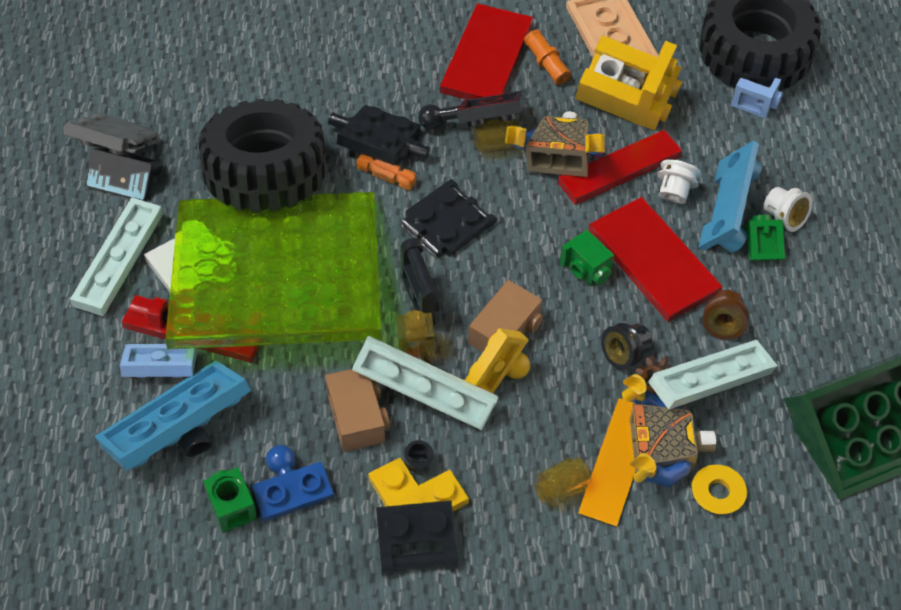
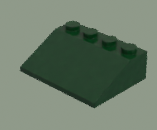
(853, 426)

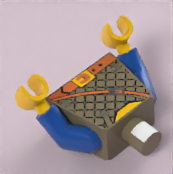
(558, 145)
(662, 437)

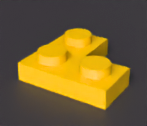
(398, 487)

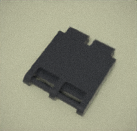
(446, 220)

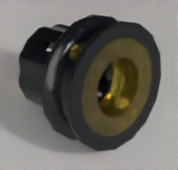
(627, 338)

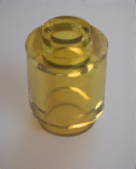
(492, 135)
(562, 481)

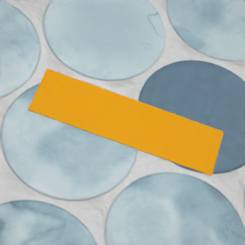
(612, 471)

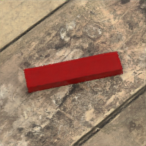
(620, 167)

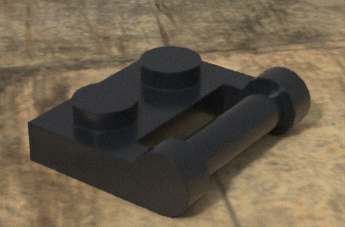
(417, 279)
(416, 524)

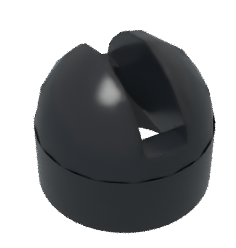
(195, 442)
(418, 449)

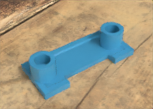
(734, 176)

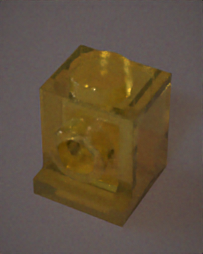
(415, 327)

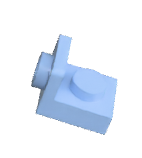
(756, 98)

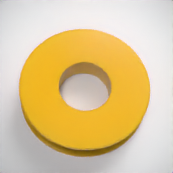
(725, 476)

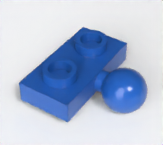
(291, 488)

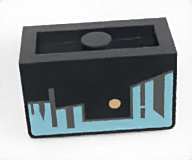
(121, 174)

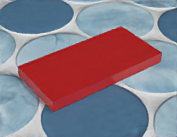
(486, 53)
(655, 259)

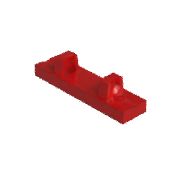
(146, 317)

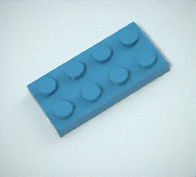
(172, 415)

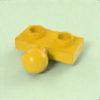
(499, 359)

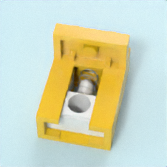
(628, 71)

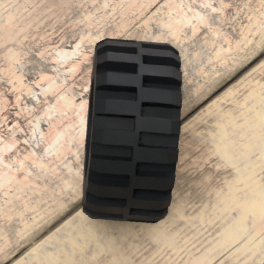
(740, 56)
(262, 155)

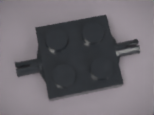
(379, 134)

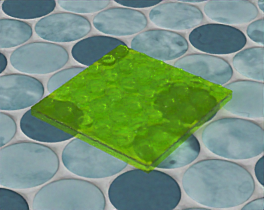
(275, 273)

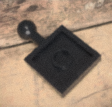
(475, 110)

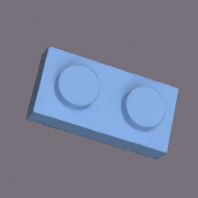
(157, 361)

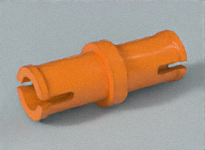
(547, 57)

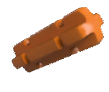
(387, 172)

